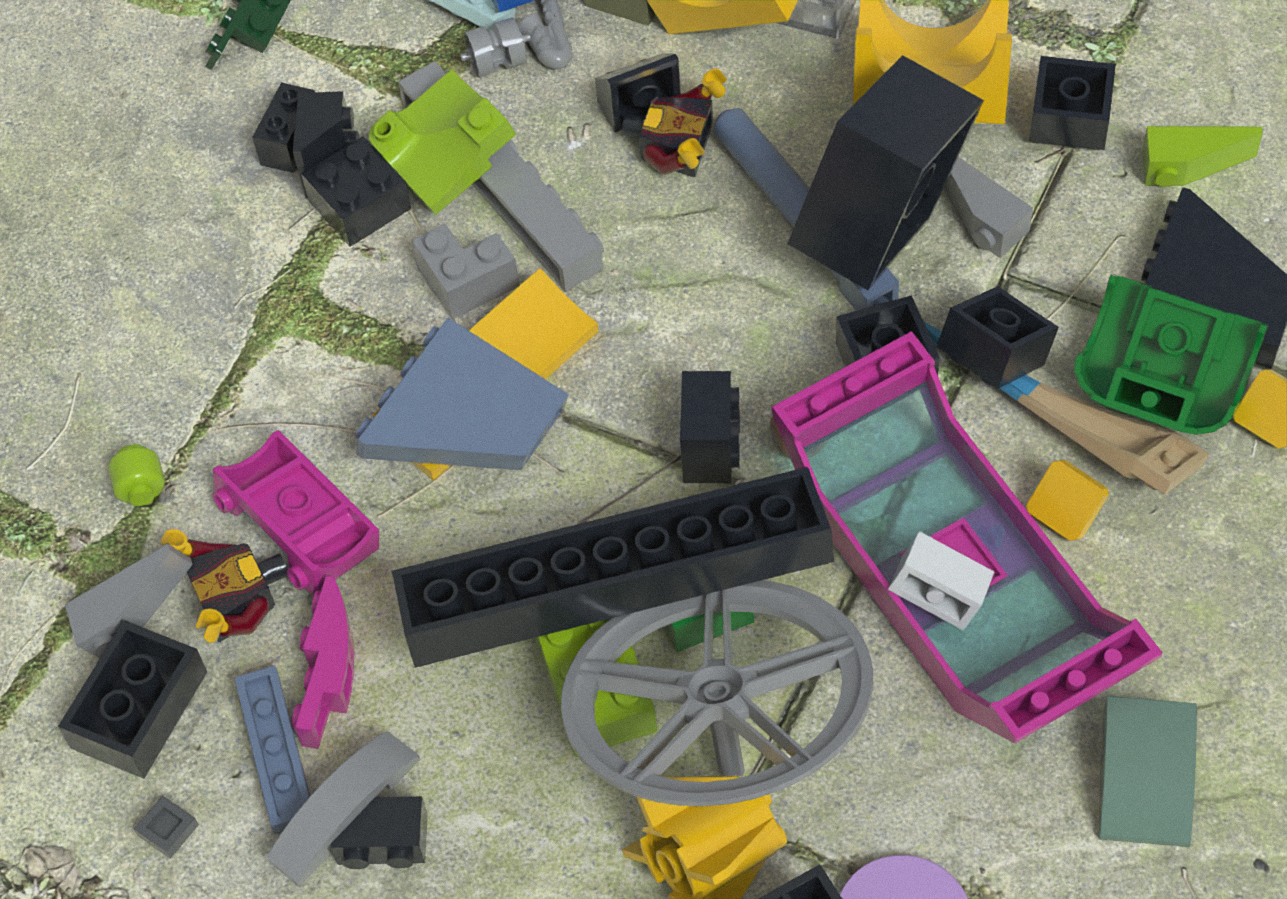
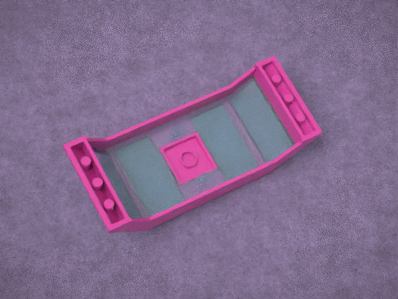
(902, 464)

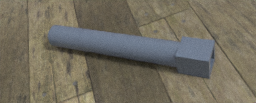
(788, 193)

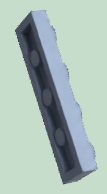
(273, 745)

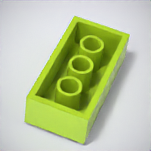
(616, 715)

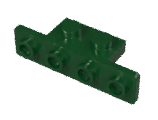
(251, 23)

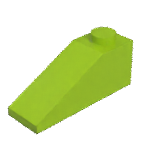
(1193, 152)

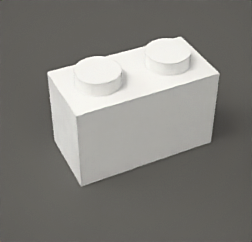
(941, 580)

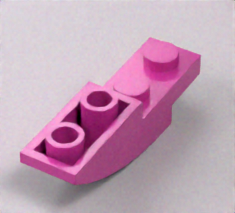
(330, 659)

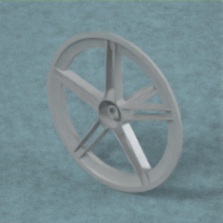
(718, 696)

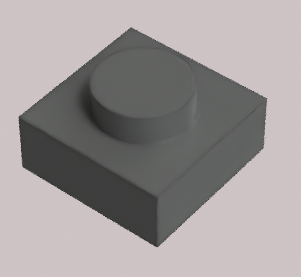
(166, 827)

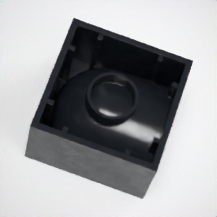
(884, 171)

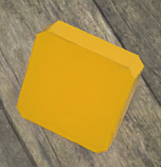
(1265, 408)
(1067, 500)

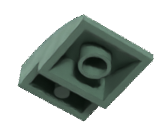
(1148, 771)

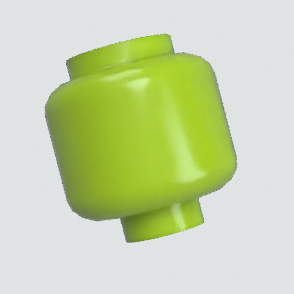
(136, 475)

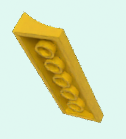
(534, 328)

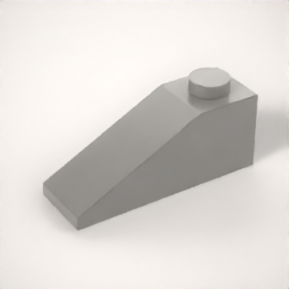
(987, 210)
(126, 596)

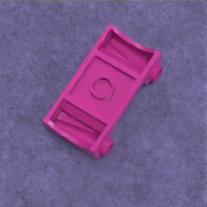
(298, 510)

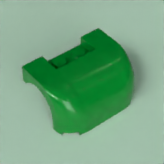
(1168, 357)

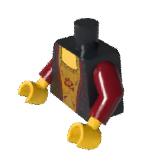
(677, 127)
(228, 584)

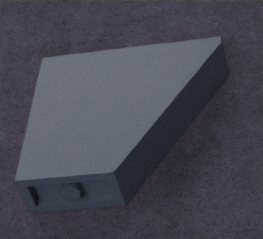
(462, 407)

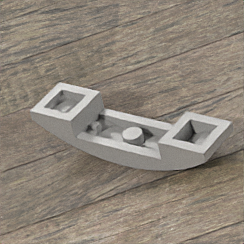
(337, 803)

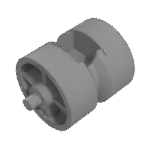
(495, 47)

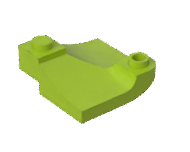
(442, 140)

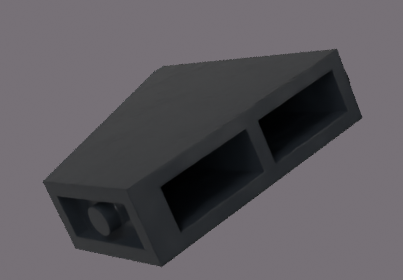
(1217, 266)

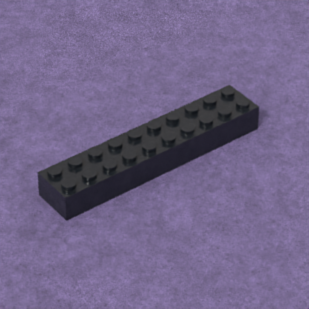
(612, 566)

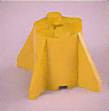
(707, 848)

